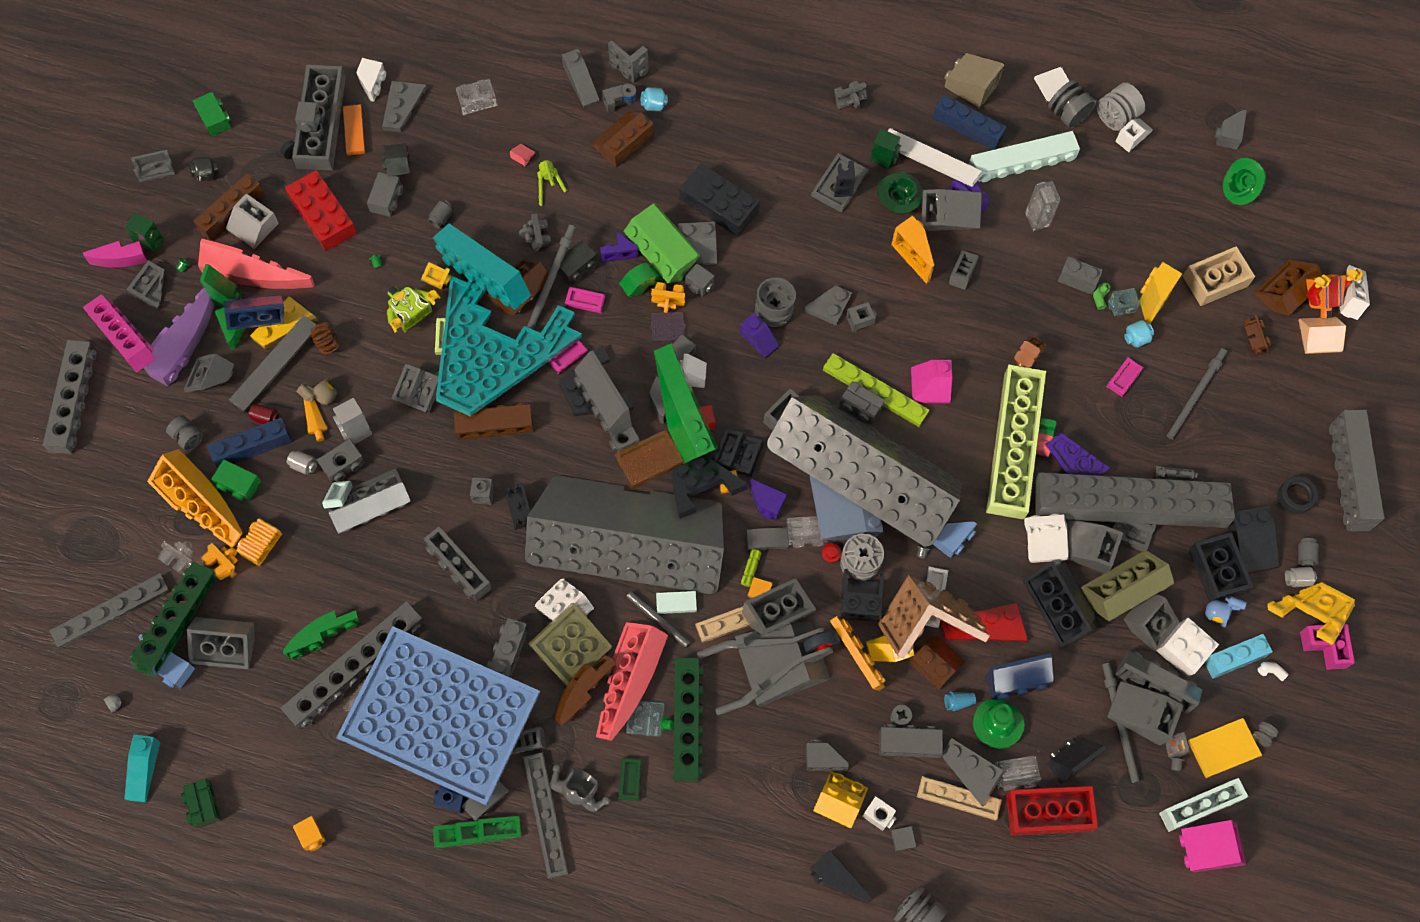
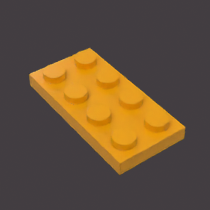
(855, 647)

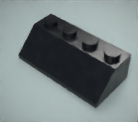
(1062, 603)

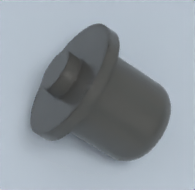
(922, 551)
(1176, 764)

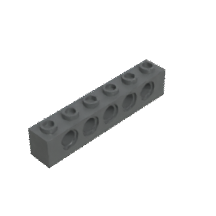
(65, 388)

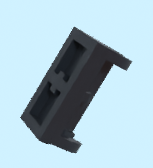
(845, 181)
(518, 505)

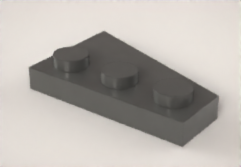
(400, 103)
(973, 770)

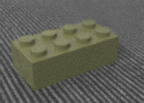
(1128, 585)

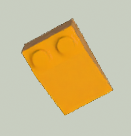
(913, 246)

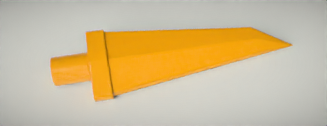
(314, 420)

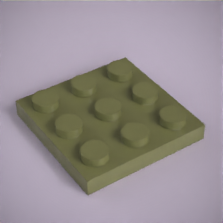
(569, 643)

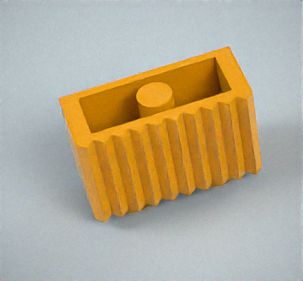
(258, 542)

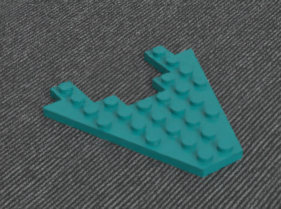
(483, 363)

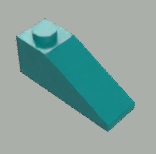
(140, 767)

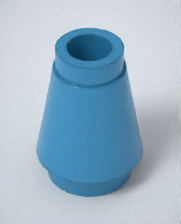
(959, 700)

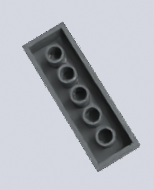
(317, 148)
(1356, 471)

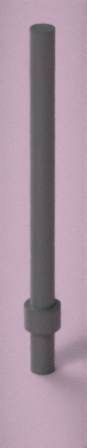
(564, 244)
(1214, 365)
(1111, 684)

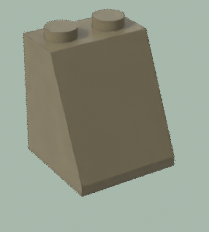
(974, 78)

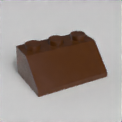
(624, 137)
(534, 276)
(1287, 286)

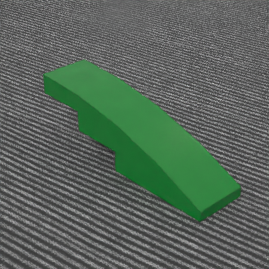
(476, 832)

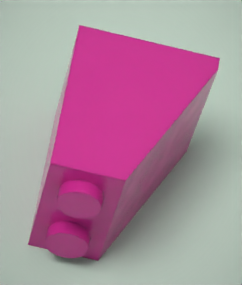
(1212, 846)

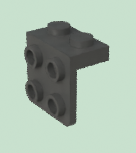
(631, 66)

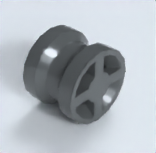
(898, 719)
(1265, 734)

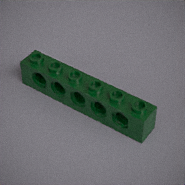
(151, 663)
(683, 668)

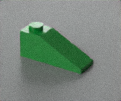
(218, 286)

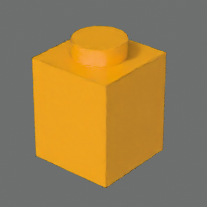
(309, 834)

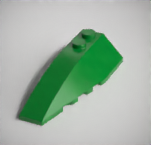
(681, 408)

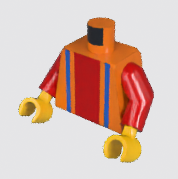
(1329, 290)

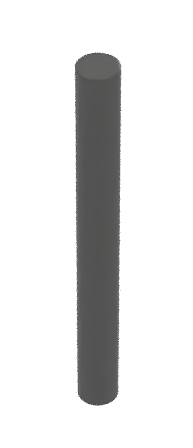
(658, 619)

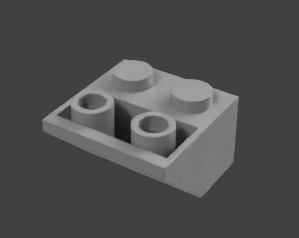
(251, 221)

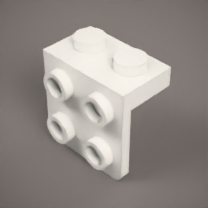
(1047, 538)
(560, 597)

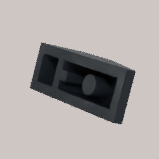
(835, 876)

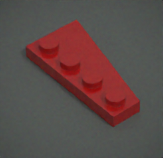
(1001, 623)

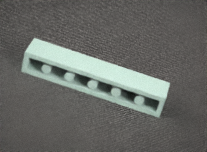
(1026, 156)

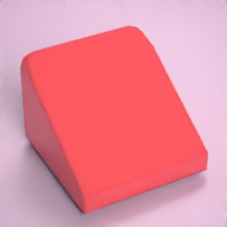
(522, 154)

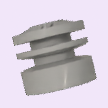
(1120, 106)
(864, 567)

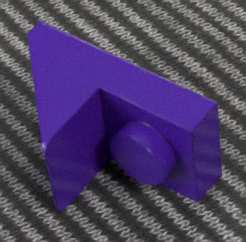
(624, 250)

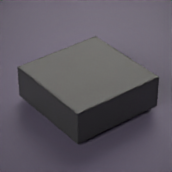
(903, 838)

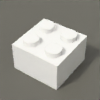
(1187, 647)

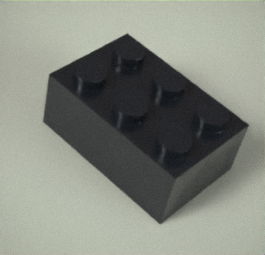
(1220, 567)

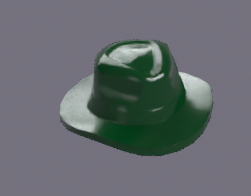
(900, 193)

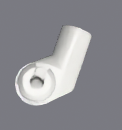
(1272, 667)

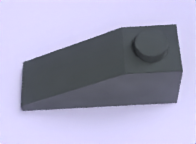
(580, 78)

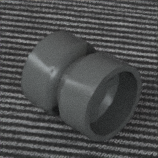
(184, 432)

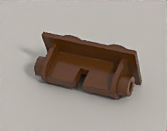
(1260, 342)

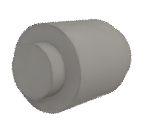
(302, 462)
(1300, 577)

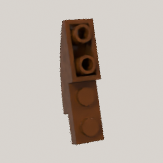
(575, 694)

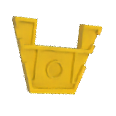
(1322, 603)

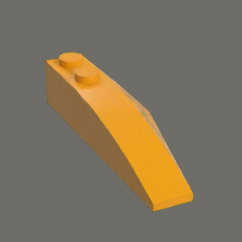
(193, 493)

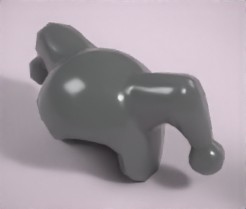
(578, 788)

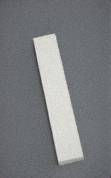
(938, 160)

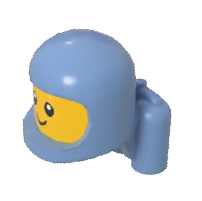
(1221, 611)

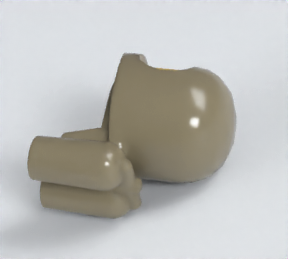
(322, 392)

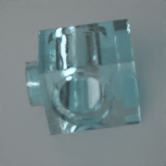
(1128, 296)

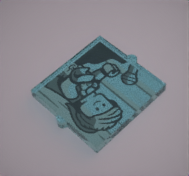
(646, 719)

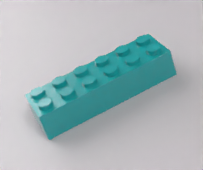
(481, 266)

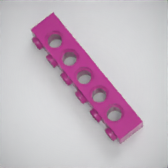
(120, 332)

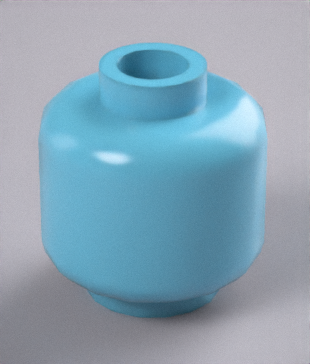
(653, 99)
(1139, 333)

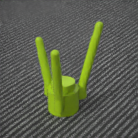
(547, 172)

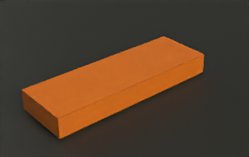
(354, 130)

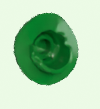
(1244, 181)
(998, 723)

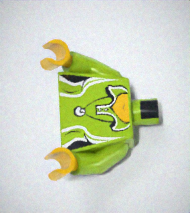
(409, 307)

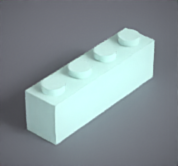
(1203, 805)

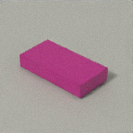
(585, 300)
(568, 357)
(1124, 377)

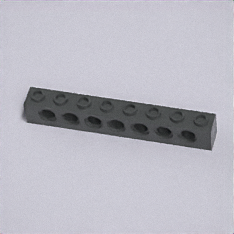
(341, 667)

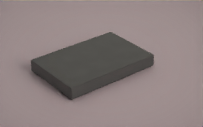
(825, 188)

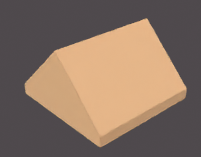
(1322, 334)

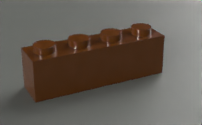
(216, 217)
(494, 422)

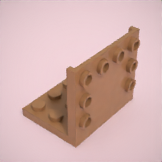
(913, 608)

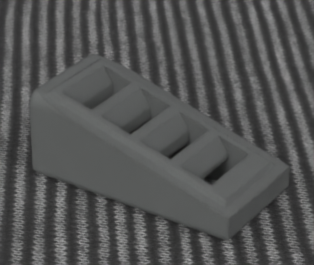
(959, 279)
(540, 736)

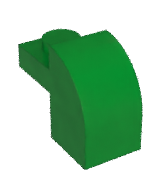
(639, 279)

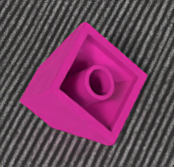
(932, 382)

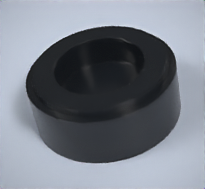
(287, 149)

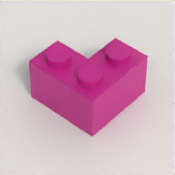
(1336, 655)

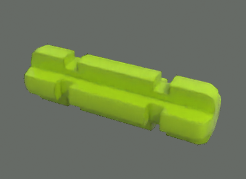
(751, 568)

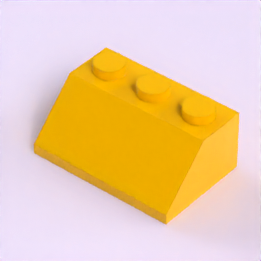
(1157, 290)

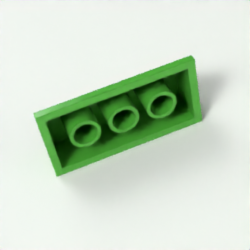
(662, 243)

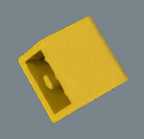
(841, 799)

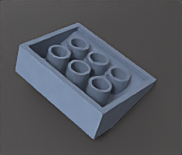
(841, 517)

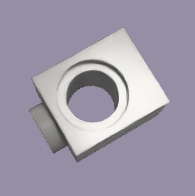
(870, 814)

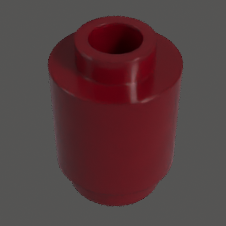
(262, 414)

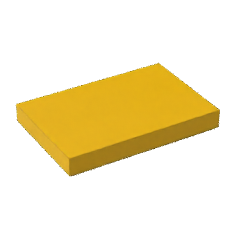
(1224, 748)

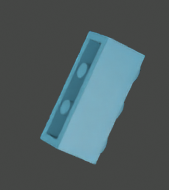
(1238, 656)

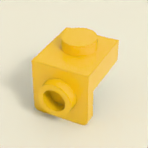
(436, 276)

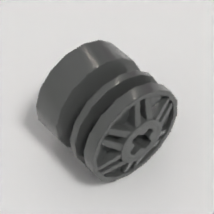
(1072, 104)
(775, 301)
(918, 910)

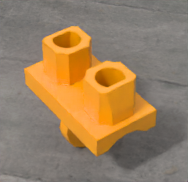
(668, 298)
(225, 567)

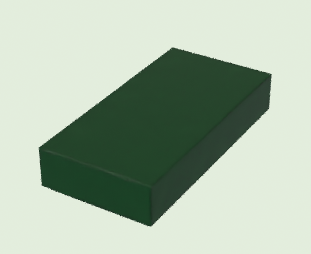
(630, 779)

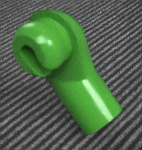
(1099, 294)

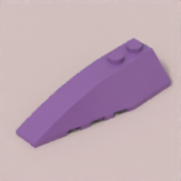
(177, 343)

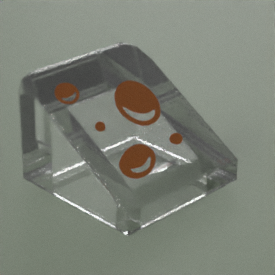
(1177, 746)

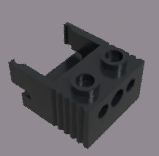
(861, 599)

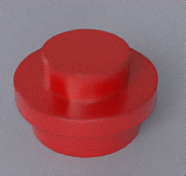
(831, 553)

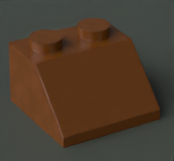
(936, 662)

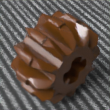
(325, 338)

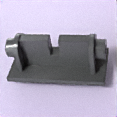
(1169, 473)

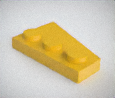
(270, 335)

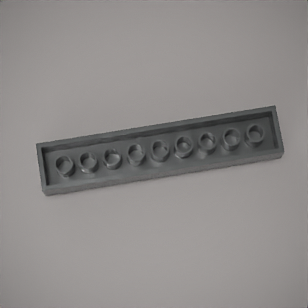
(1134, 500)

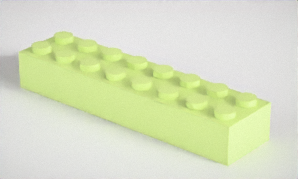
(1016, 442)

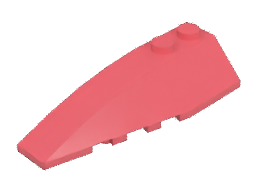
(250, 270)
(635, 665)

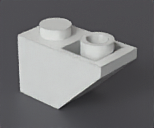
(370, 77)
(1133, 134)
(694, 370)

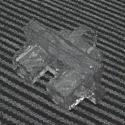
(169, 553)

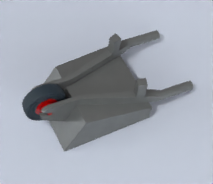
(779, 661)

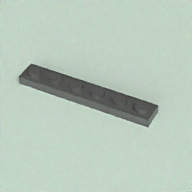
(109, 611)

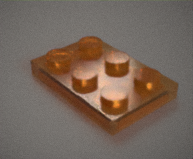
(648, 459)

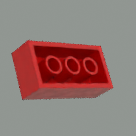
(320, 210)
(1051, 810)

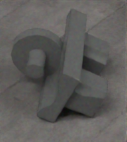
(851, 95)
(532, 233)

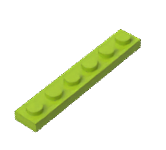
(894, 400)

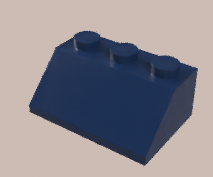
(254, 312)
(1020, 677)

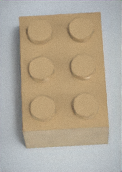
(1218, 276)

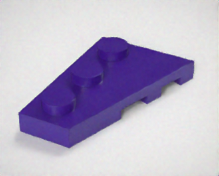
(1074, 458)

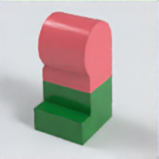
(1045, 434)

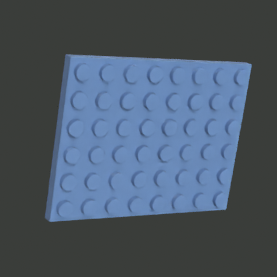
(439, 715)

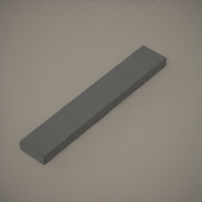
(273, 364)
(545, 816)

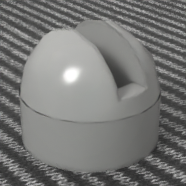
(113, 702)

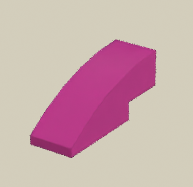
(117, 255)

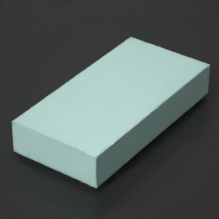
(337, 494)
(676, 602)

